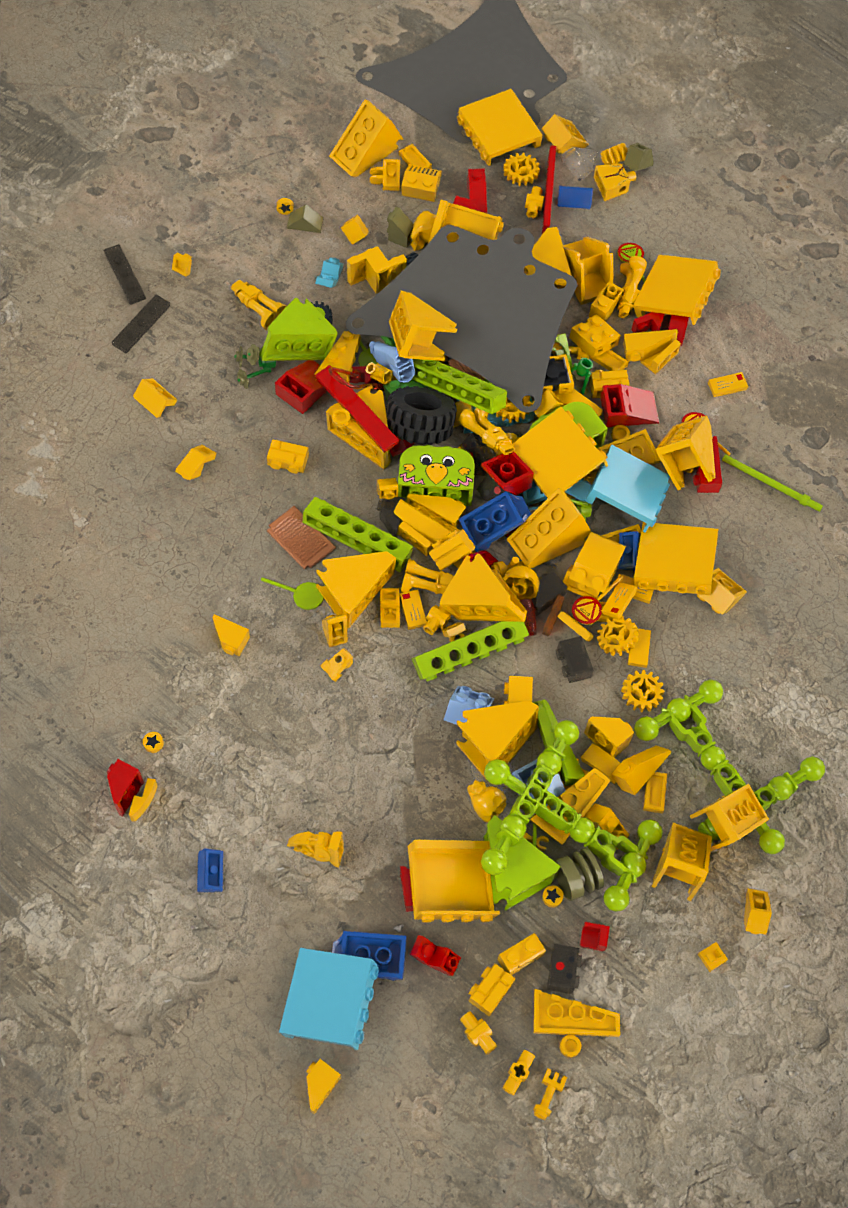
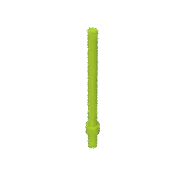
(803, 499)

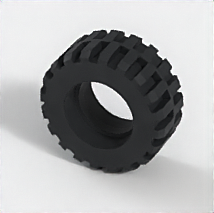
(420, 415)

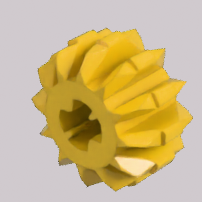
(614, 154)

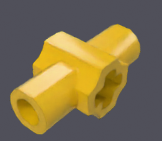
(534, 202)
(380, 373)
(437, 618)
(478, 1032)
(524, 1063)

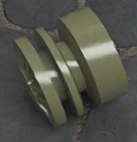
(579, 874)

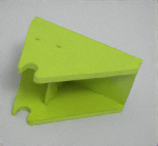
(298, 334)
(526, 869)

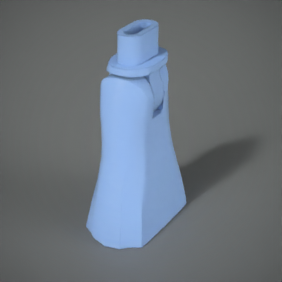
(388, 357)

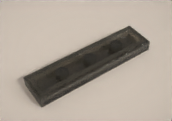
(124, 274)
(141, 324)

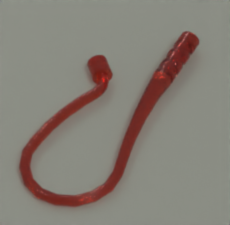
(356, 374)

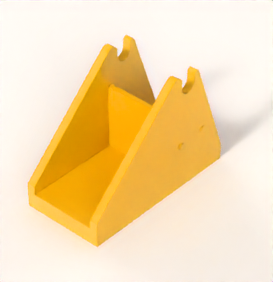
(365, 140)
(551, 252)
(590, 266)
(415, 327)
(355, 435)
(688, 447)
(550, 531)
(354, 582)
(481, 594)
(497, 732)
(734, 815)
(685, 858)

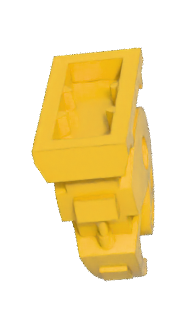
(319, 846)

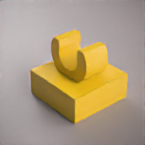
(182, 263)
(453, 630)
(712, 956)

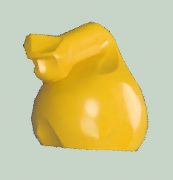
(422, 229)
(486, 800)

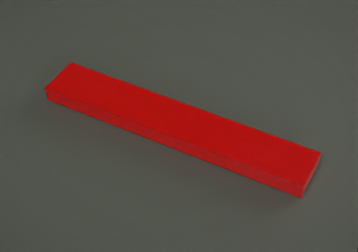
(549, 188)
(358, 410)

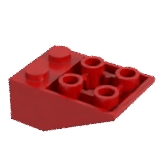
(299, 386)
(628, 406)

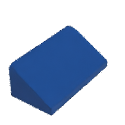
(575, 197)
(629, 557)
(210, 871)

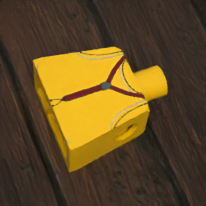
(613, 180)

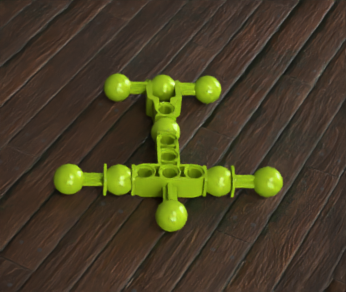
(714, 759)
(581, 828)

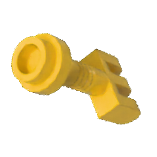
(574, 350)
(542, 1110)

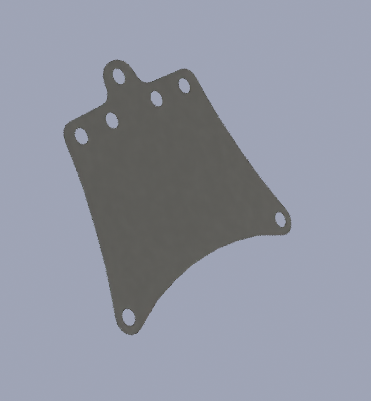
(474, 61)
(500, 312)

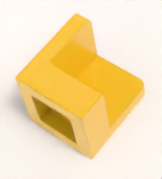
(354, 229)

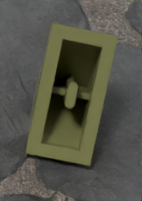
(305, 220)

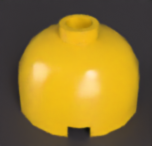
(522, 581)

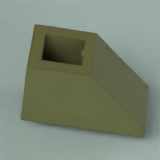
(639, 157)
(399, 227)

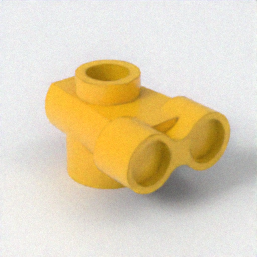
(335, 667)

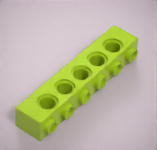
(460, 385)
(355, 532)
(423, 662)

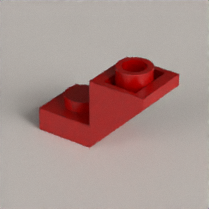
(435, 956)

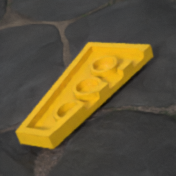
(343, 354)
(636, 444)
(578, 796)
(571, 1017)

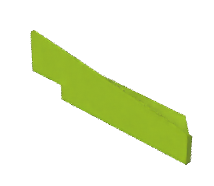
(570, 769)

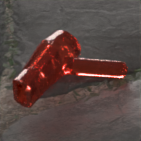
(530, 620)

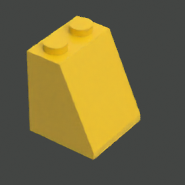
(597, 562)

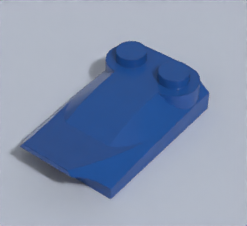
(494, 519)
(384, 949)

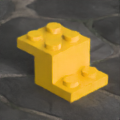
(374, 268)

